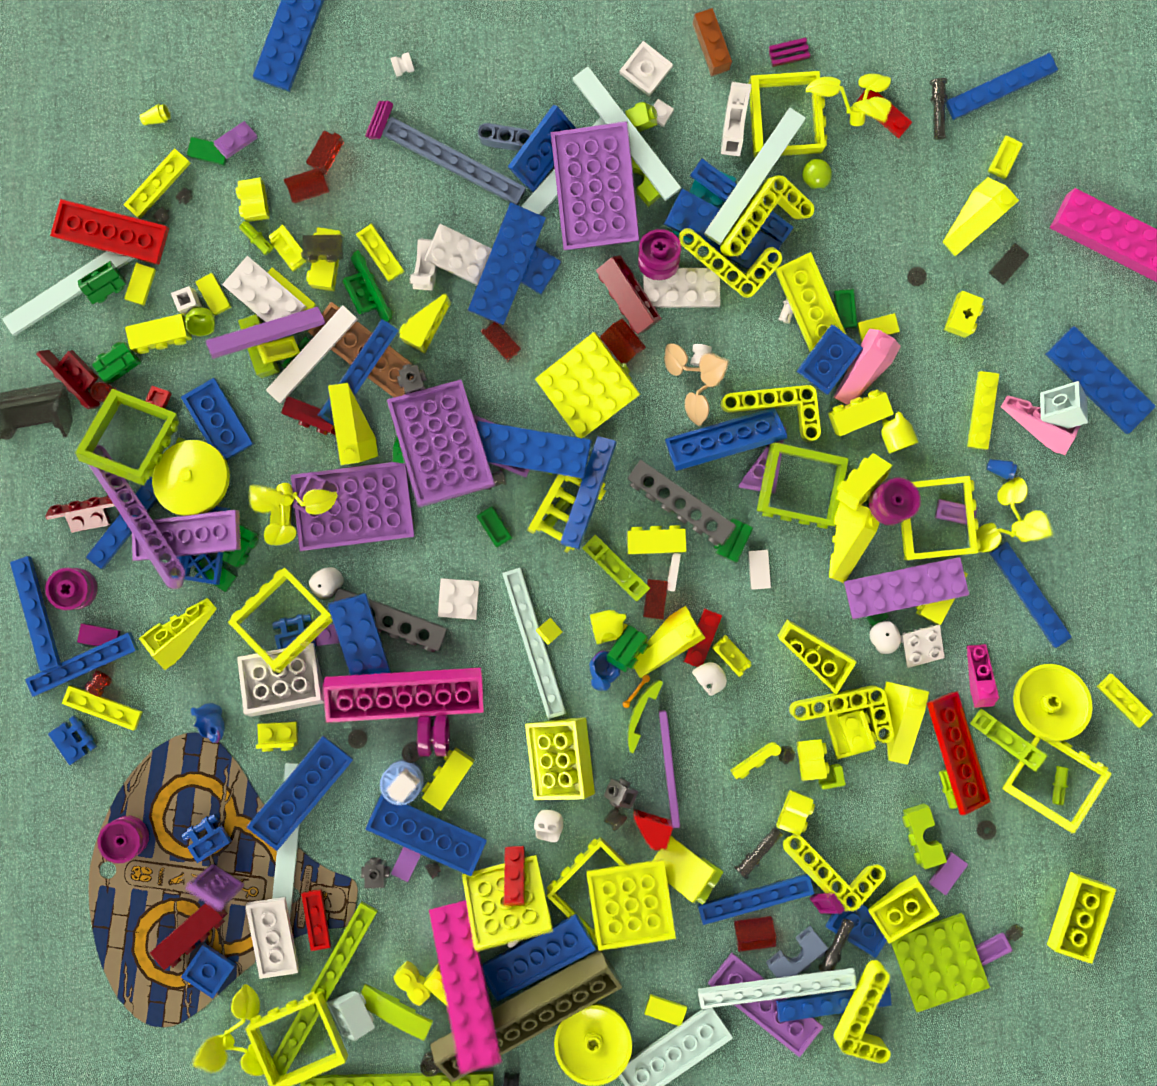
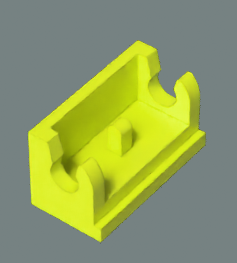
(287, 247)
(731, 655)

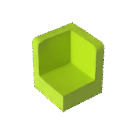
(834, 778)

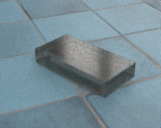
(1008, 264)

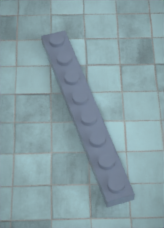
(454, 161)

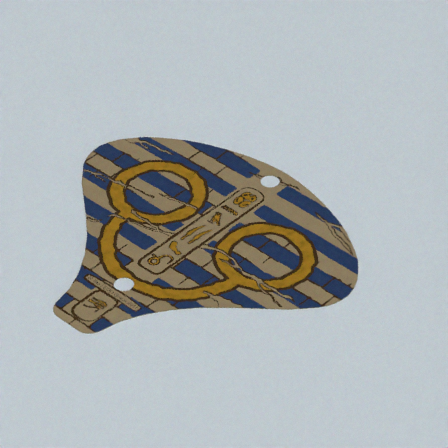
(149, 894)

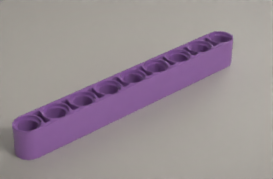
(140, 523)

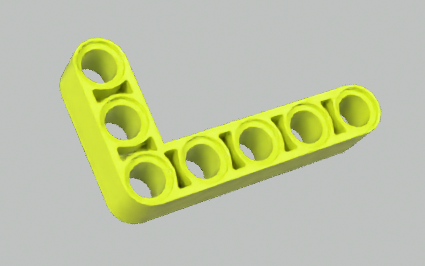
(773, 196)
(727, 266)
(778, 401)
(847, 705)
(830, 876)
(854, 1021)

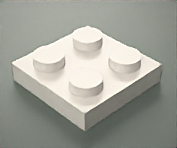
(646, 68)
(458, 599)

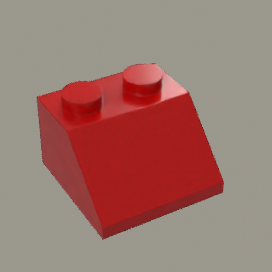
(654, 829)

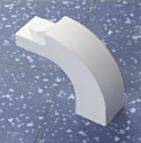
(735, 119)
(425, 272)

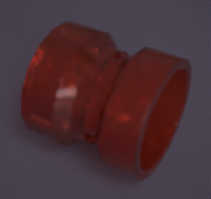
(99, 390)
(98, 683)

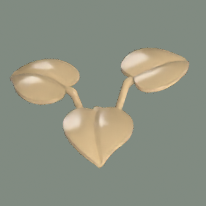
(712, 373)

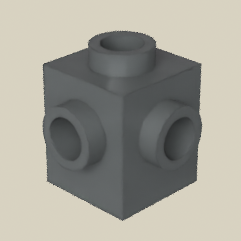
(416, 383)
(620, 793)
(375, 873)

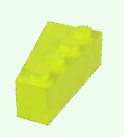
(822, 658)

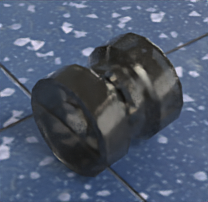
(428, 1067)

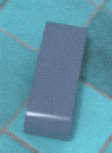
(500, 130)

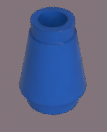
(1002, 468)

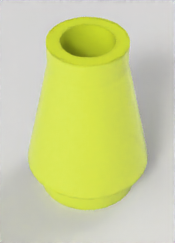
(155, 115)

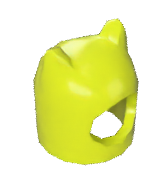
(898, 433)
(607, 625)

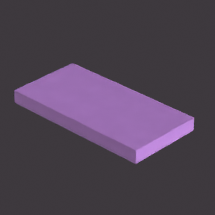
(215, 886)

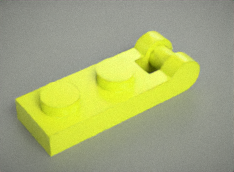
(755, 760)

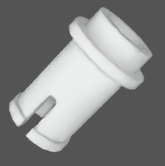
(786, 312)

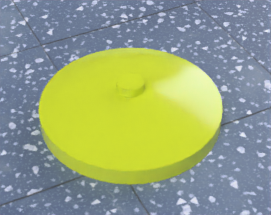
(191, 478)
(1052, 702)
(593, 1045)

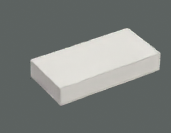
(759, 569)

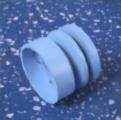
(393, 772)

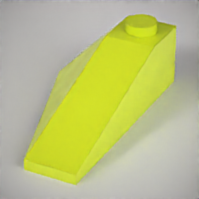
(981, 210)
(353, 434)
(852, 538)
(671, 639)
(170, 641)
(906, 713)

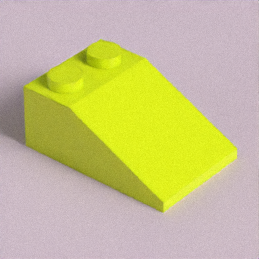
(422, 326)
(903, 909)

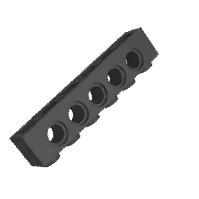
(644, 471)
(436, 631)

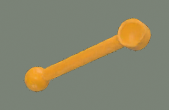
(626, 704)

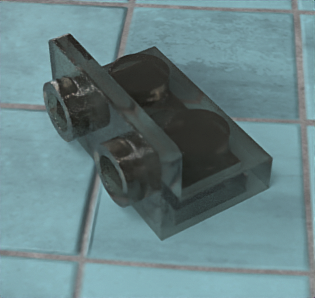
(322, 248)

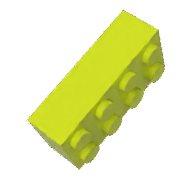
(1081, 917)

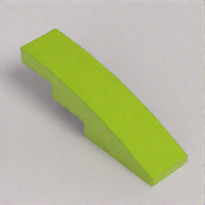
(396, 1013)

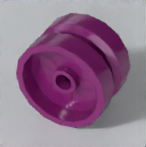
(659, 254)
(894, 501)
(71, 588)
(433, 734)
(123, 839)

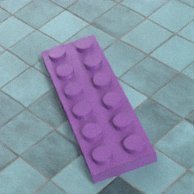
(196, 534)
(906, 588)
(793, 1034)

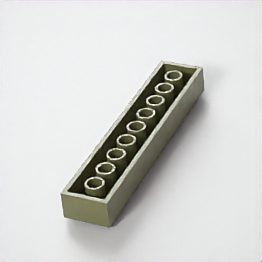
(539, 1008)

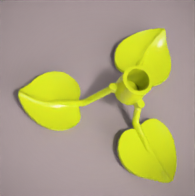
(875, 107)
(266, 499)
(1032, 528)
(212, 1053)

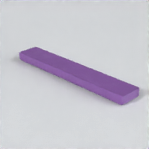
(264, 332)
(669, 770)

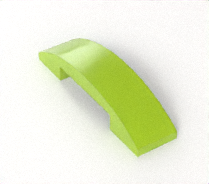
(615, 567)
(652, 692)
(1008, 740)

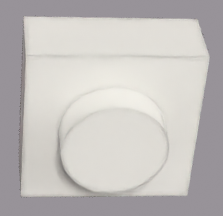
(664, 112)

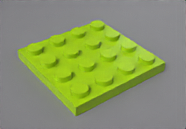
(940, 962)

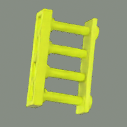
(548, 508)

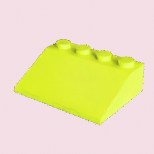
(560, 759)

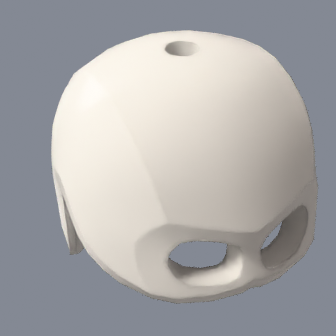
(330, 581)
(883, 643)
(710, 674)
(548, 825)

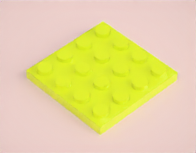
(587, 386)
(631, 904)
(500, 924)

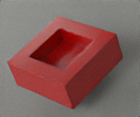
(158, 397)

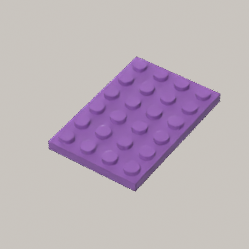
(595, 186)
(440, 443)
(369, 507)

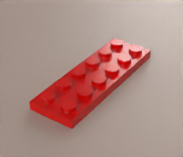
(109, 231)
(958, 753)

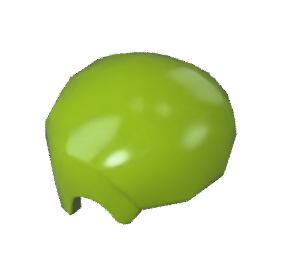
(817, 174)
(200, 321)

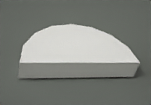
(673, 572)

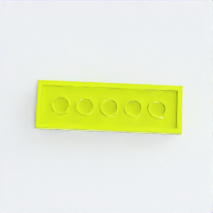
(808, 298)

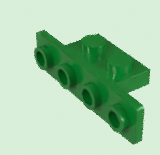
(364, 290)

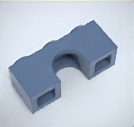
(811, 948)

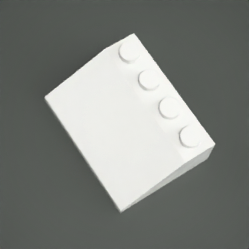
(270, 692)

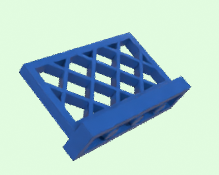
(186, 563)

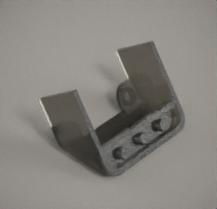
(35, 407)

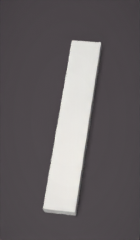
(311, 354)

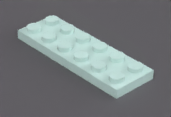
(677, 1050)

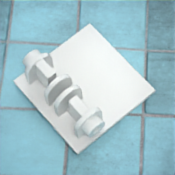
(923, 645)

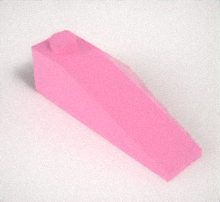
(874, 358)
(1029, 416)

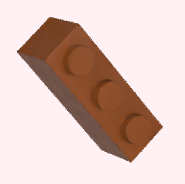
(712, 42)

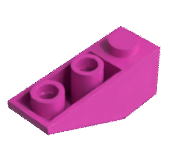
(981, 677)

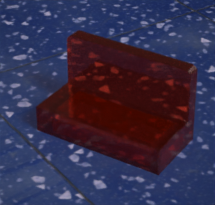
(325, 151)
(306, 185)
(501, 341)
(622, 341)
(655, 599)
(755, 933)

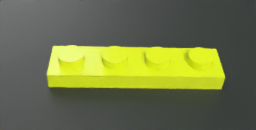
(157, 183)
(983, 410)
(102, 707)

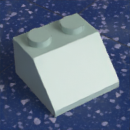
(1064, 406)
(351, 1015)

